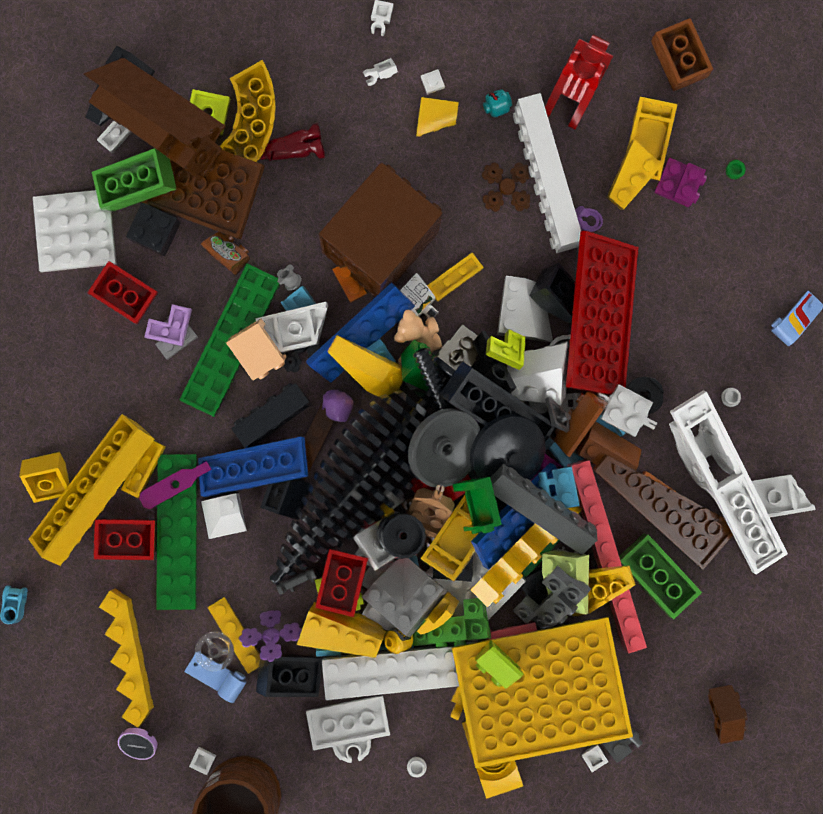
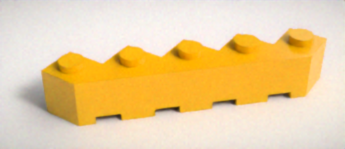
(510, 566)
(128, 657)

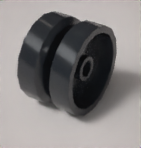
(411, 539)

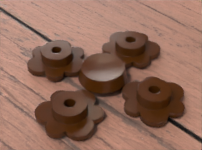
(506, 187)

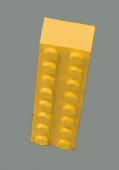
(90, 490)

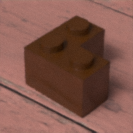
(728, 714)

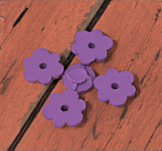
(271, 635)

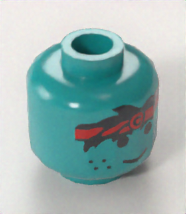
(497, 103)

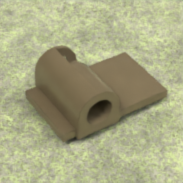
(459, 349)

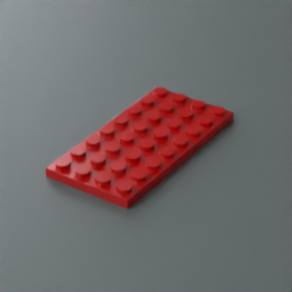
(601, 314)

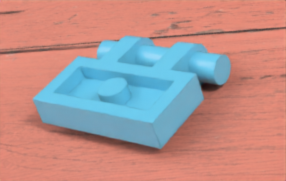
(564, 484)

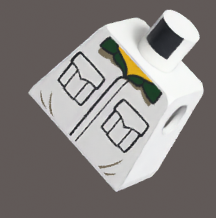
(421, 296)

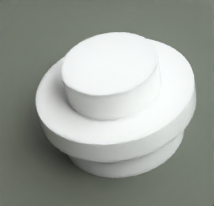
(730, 397)
(416, 767)

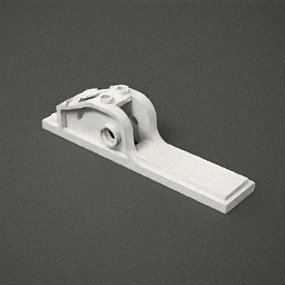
(734, 494)

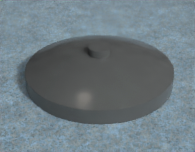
(442, 447)

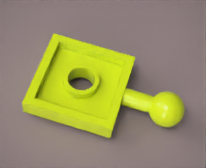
(216, 102)

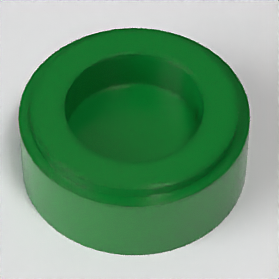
(735, 169)

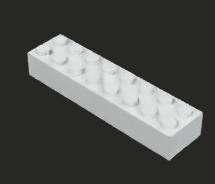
(548, 173)
(389, 672)

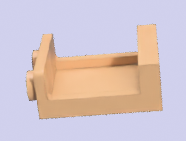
(256, 350)

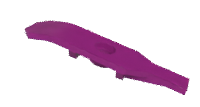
(164, 490)

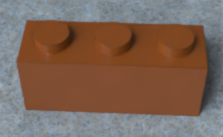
(581, 421)
(602, 442)

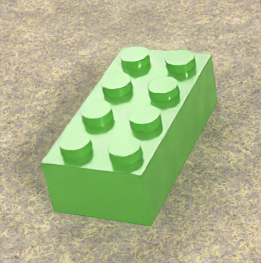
(133, 180)
(659, 576)

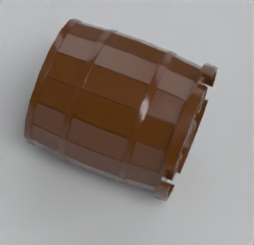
(240, 787)

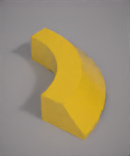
(254, 113)

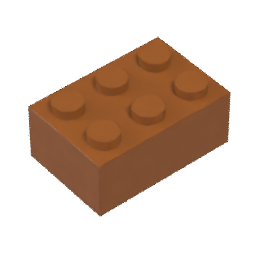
(681, 54)

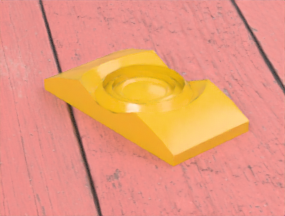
(653, 128)
(452, 545)
(497, 777)

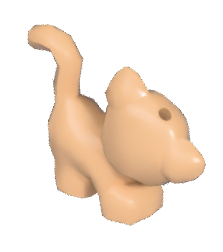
(412, 328)

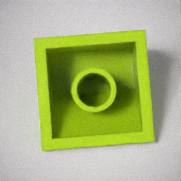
(498, 665)

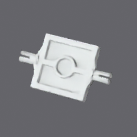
(627, 410)

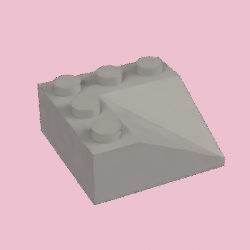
(405, 595)

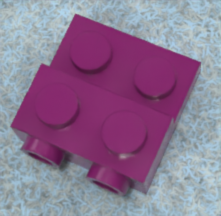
(681, 182)

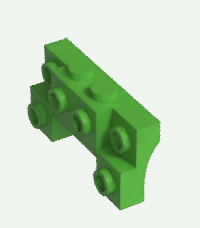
(458, 629)

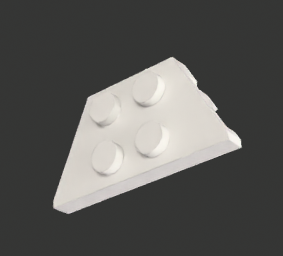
(296, 327)
(782, 496)

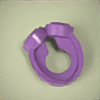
(582, 212)

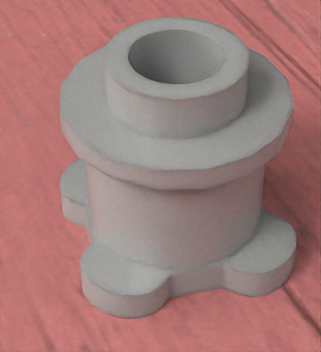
(289, 278)

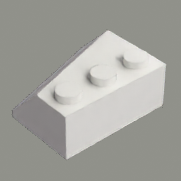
(521, 312)
(542, 374)

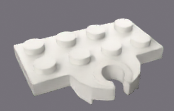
(348, 726)

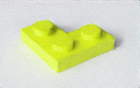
(510, 351)

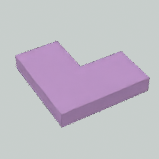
(173, 331)

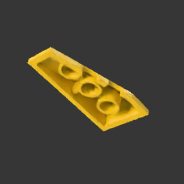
(368, 368)
(606, 585)

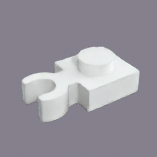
(381, 14)

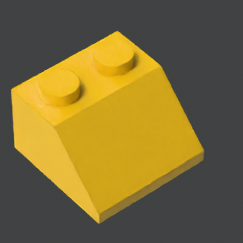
(44, 476)

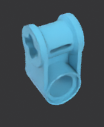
(14, 603)

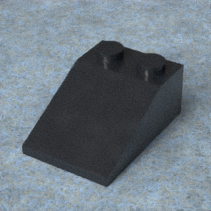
(555, 292)
(290, 676)

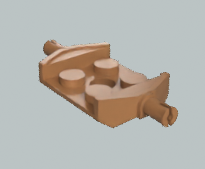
(431, 519)

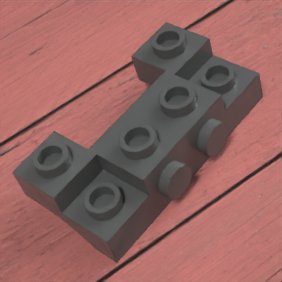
(561, 601)

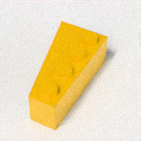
(340, 633)

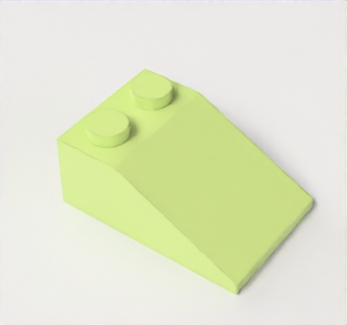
(571, 563)

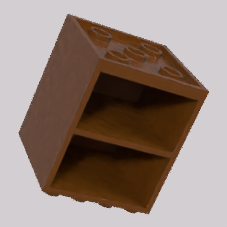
(381, 230)

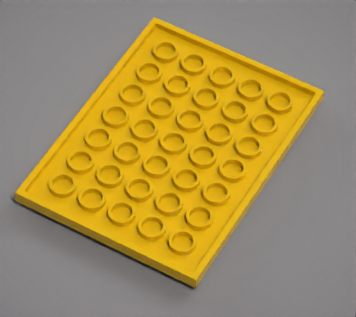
(561, 702)

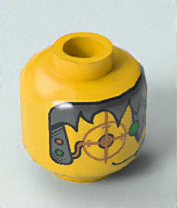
(397, 642)

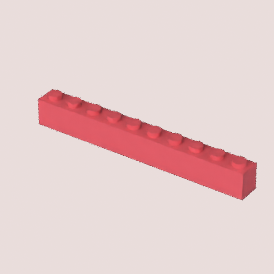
(607, 554)

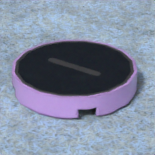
(137, 743)

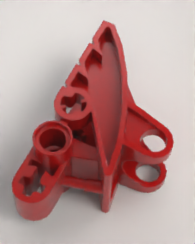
(581, 76)

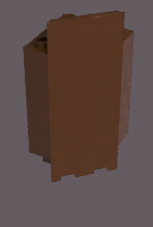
(157, 115)

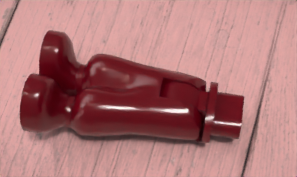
(295, 145)

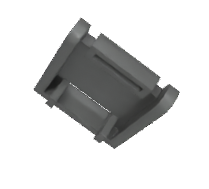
(311, 574)

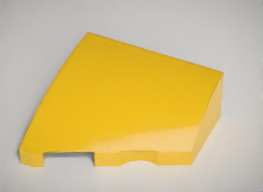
(435, 115)
(439, 614)

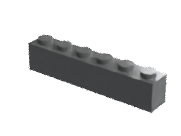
(543, 509)

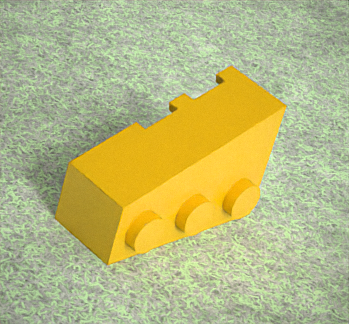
(634, 173)

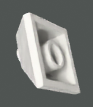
(224, 515)

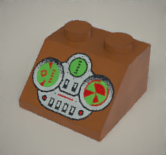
(226, 252)

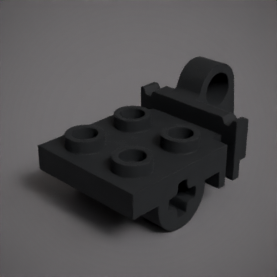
(490, 367)

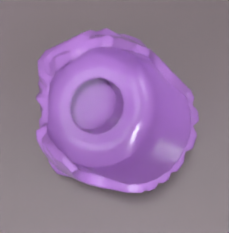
(337, 405)

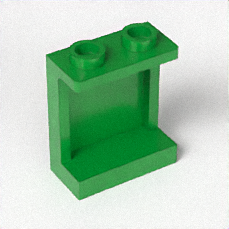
(480, 503)

